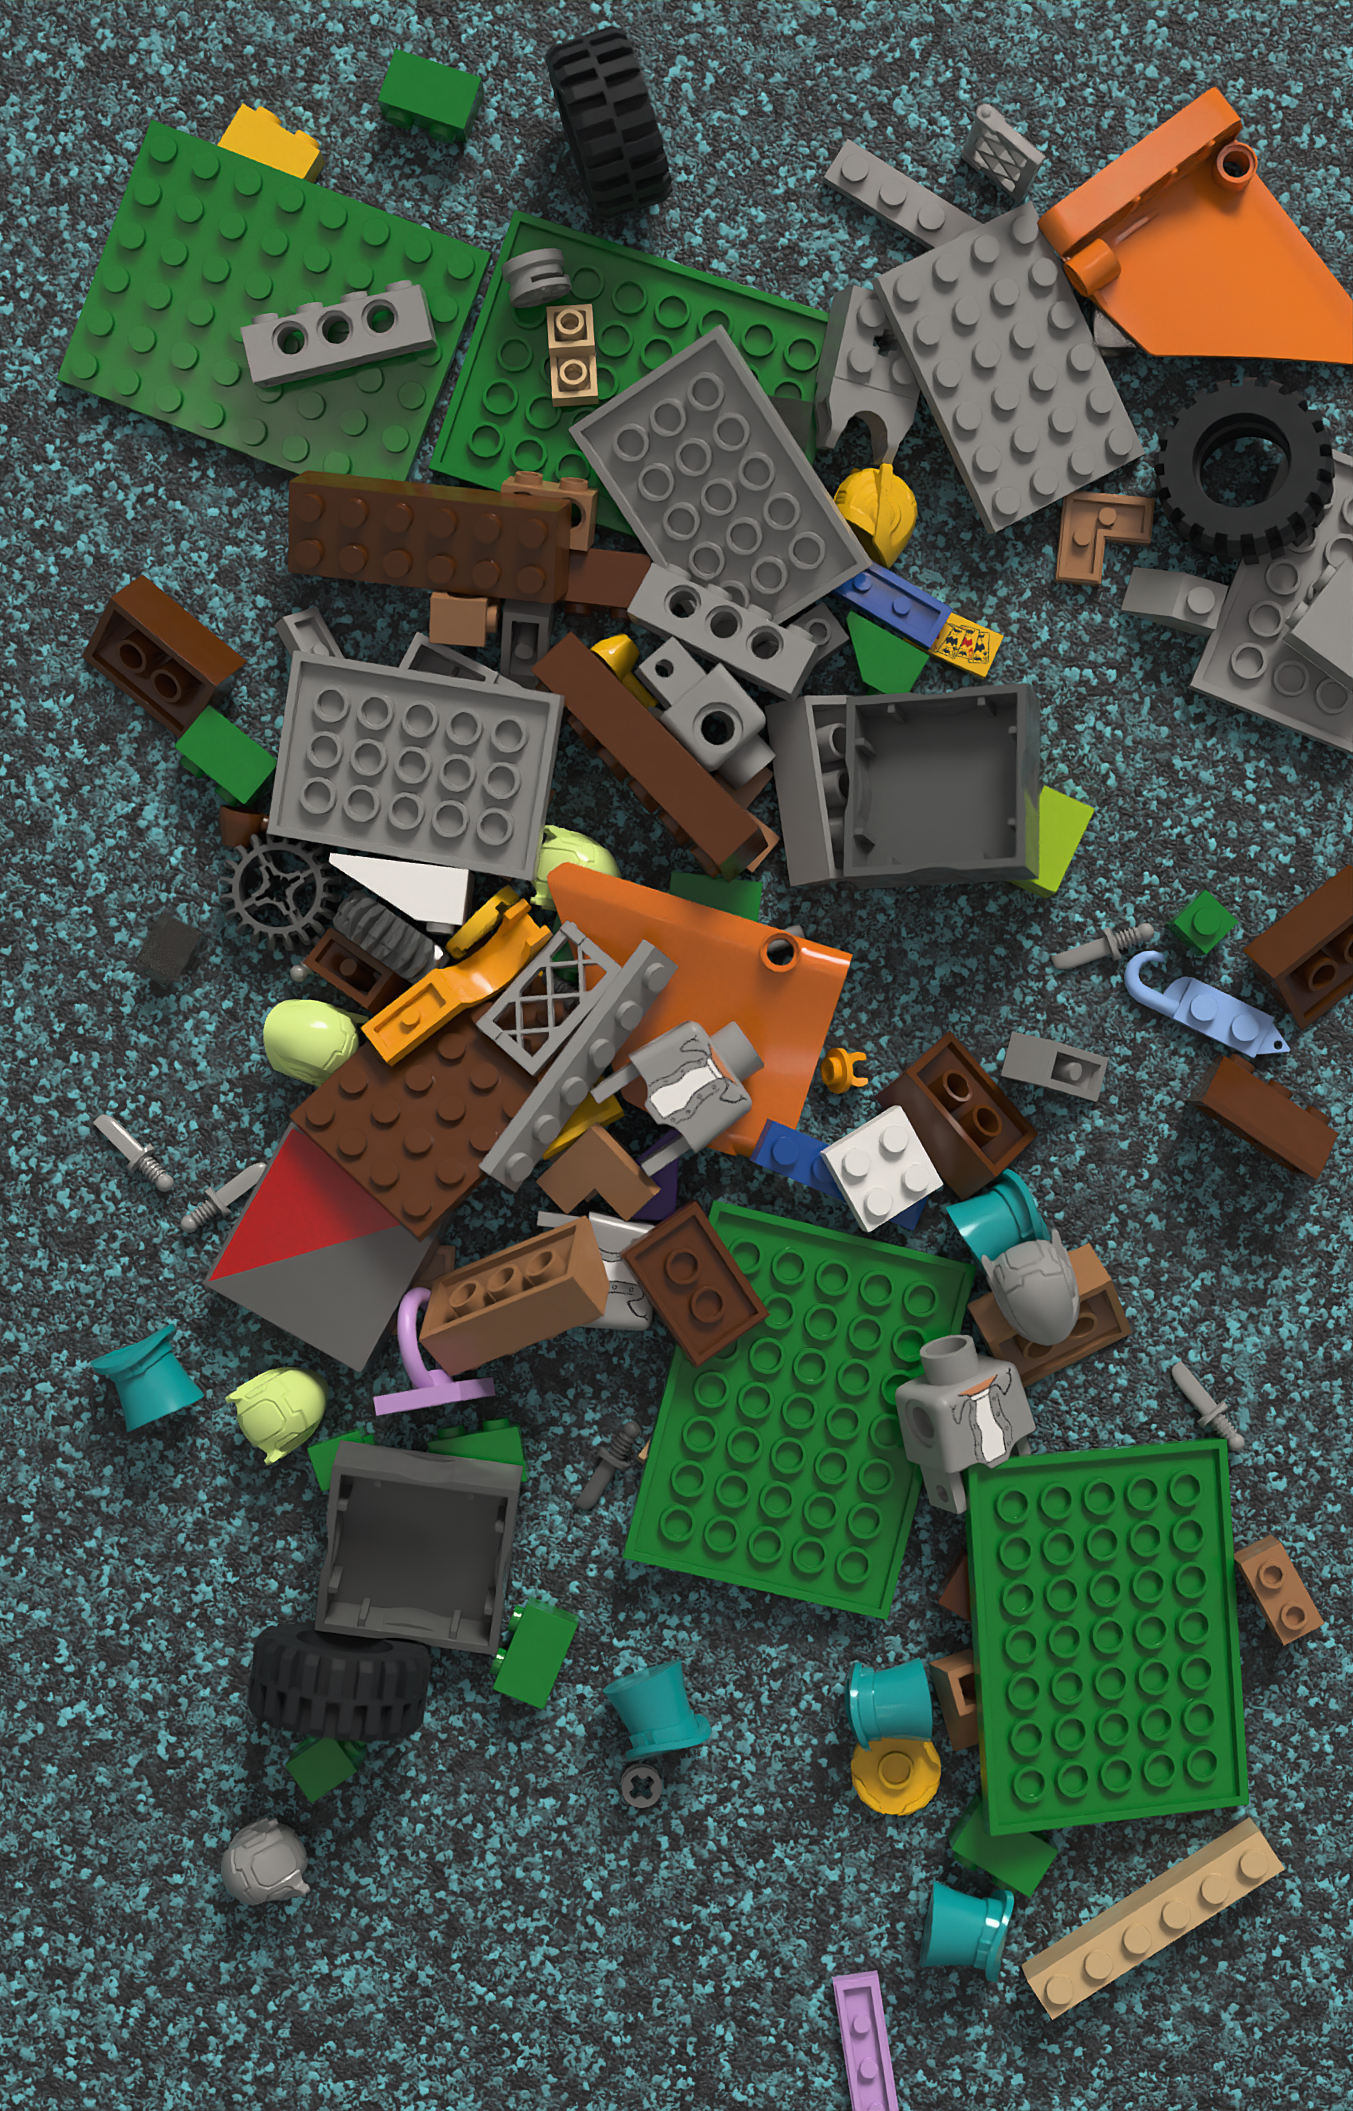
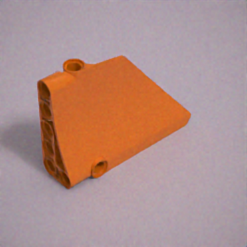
(1199, 255)
(718, 980)

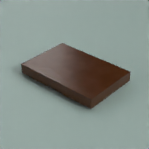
(693, 1284)

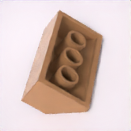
(516, 1298)

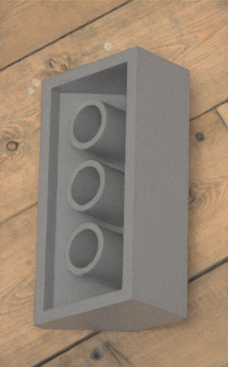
(811, 784)

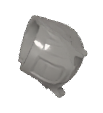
(1036, 1289)
(265, 1863)

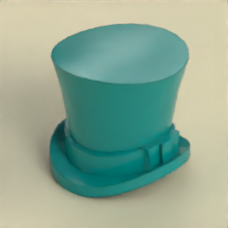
(999, 1218)
(148, 1378)
(888, 1703)
(657, 1711)
(966, 1929)

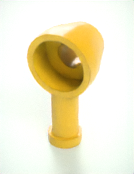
(619, 656)

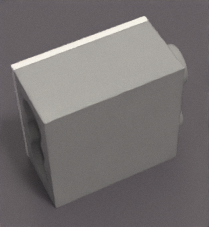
(1325, 626)

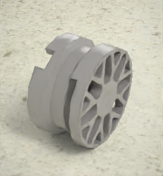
(536, 277)

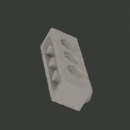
(409, 333)
(780, 674)

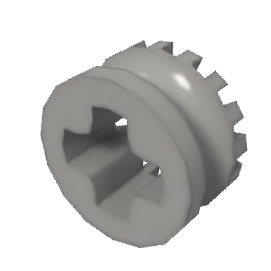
(639, 1799)

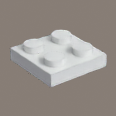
(881, 1168)

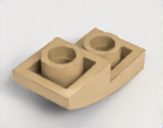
(572, 355)

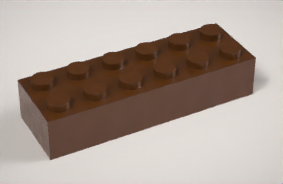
(429, 536)
(655, 763)

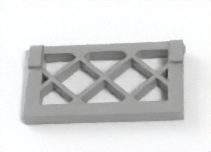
(1001, 153)
(513, 995)

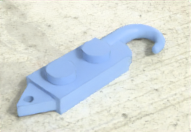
(1206, 1010)

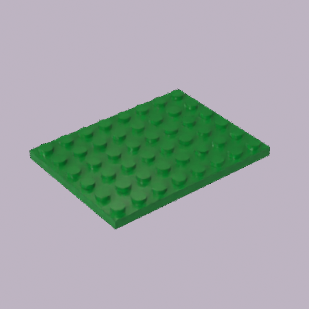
(227, 239)
(641, 318)
(788, 1444)
(1105, 1635)

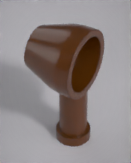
(240, 824)

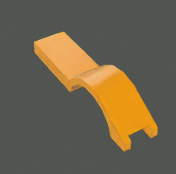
(452, 989)

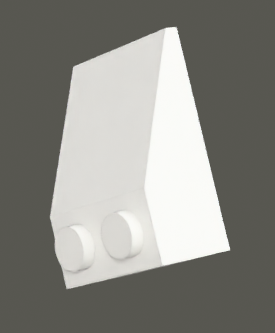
(427, 893)

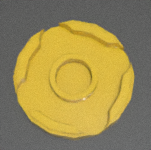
(482, 922)
(896, 1775)

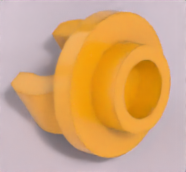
(837, 1070)

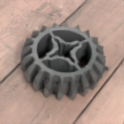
(260, 899)
(389, 937)

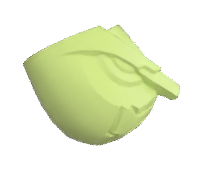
(570, 847)
(310, 1039)
(280, 1409)

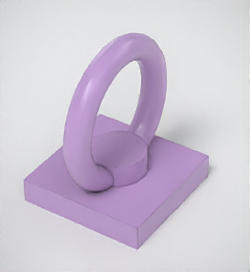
(432, 1386)

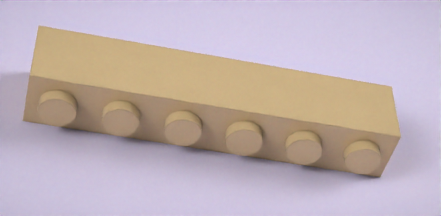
(1151, 1918)

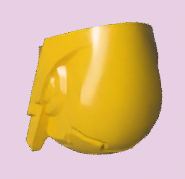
(878, 511)

